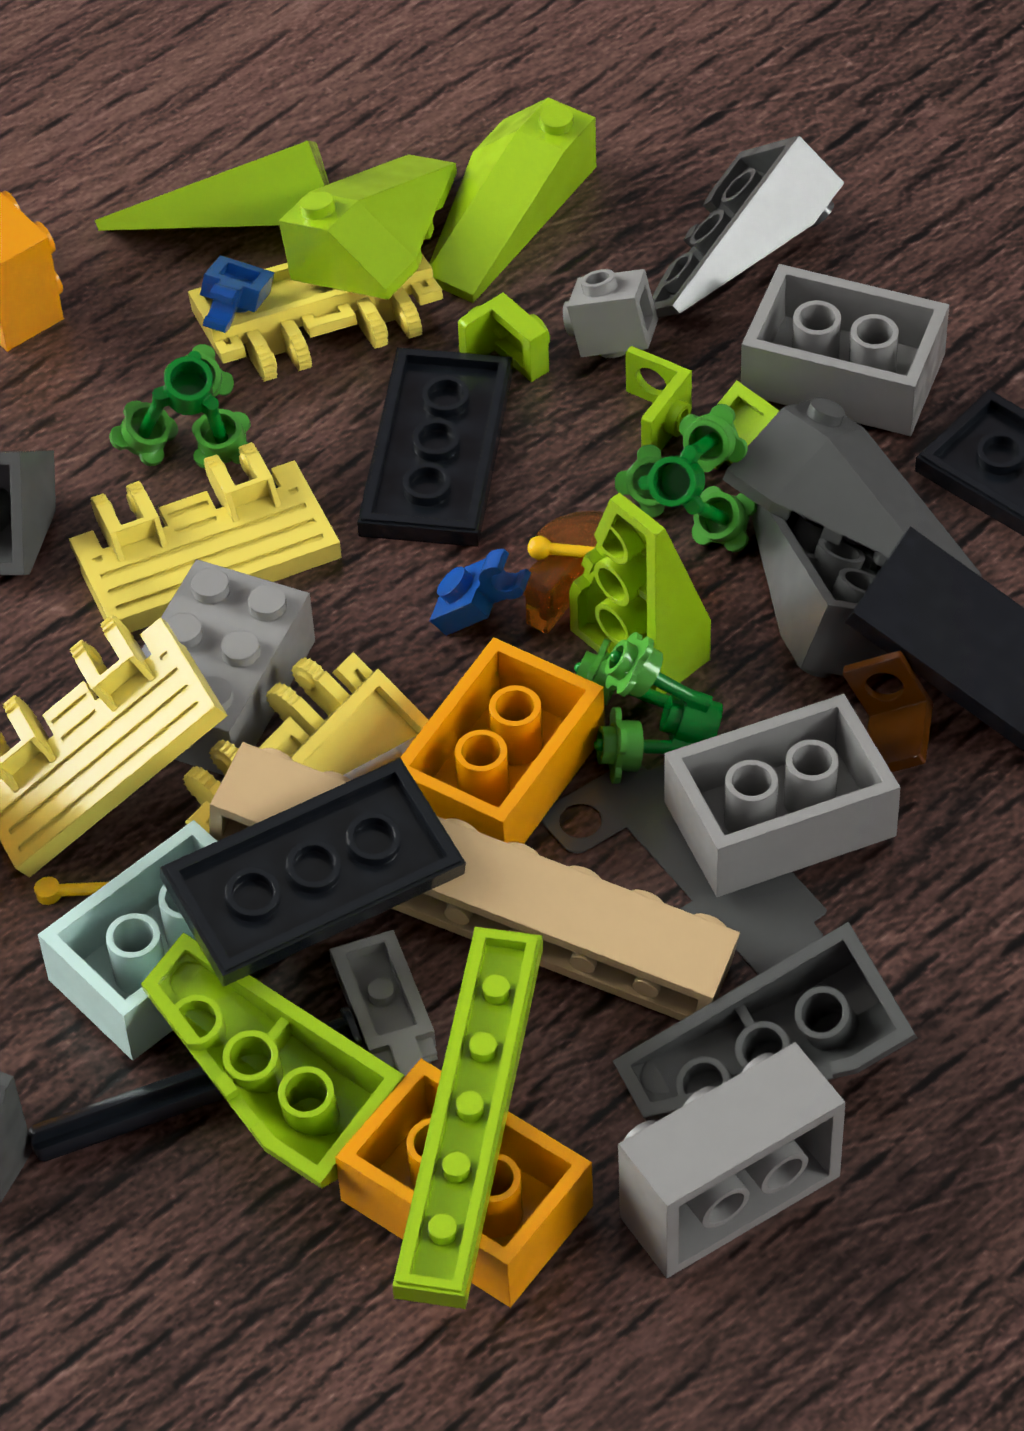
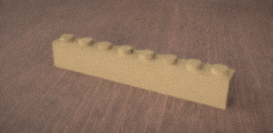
(588, 926)

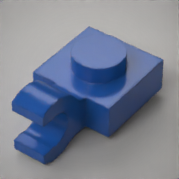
(234, 289)
(471, 591)

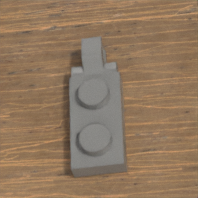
(385, 1001)

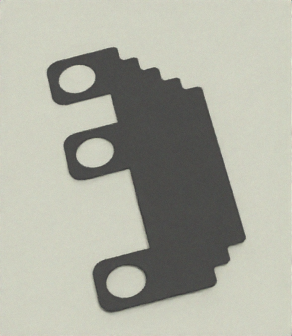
(771, 916)

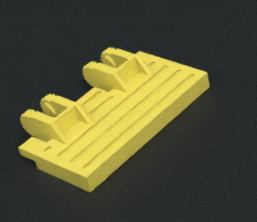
(320, 311)
(254, 532)
(353, 733)
(99, 745)

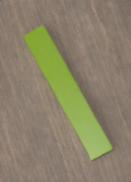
(468, 1119)

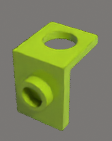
(668, 405)

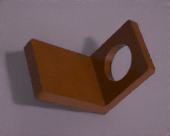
(898, 720)

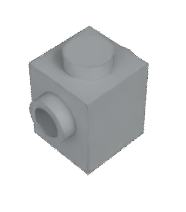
(610, 313)

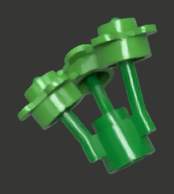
(189, 390)
(681, 479)
(632, 670)

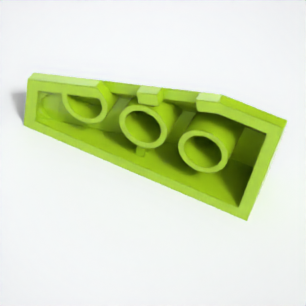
(239, 197)

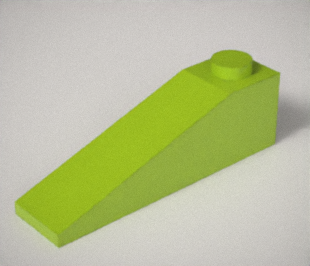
(511, 192)
(367, 227)
(642, 587)
(275, 1064)

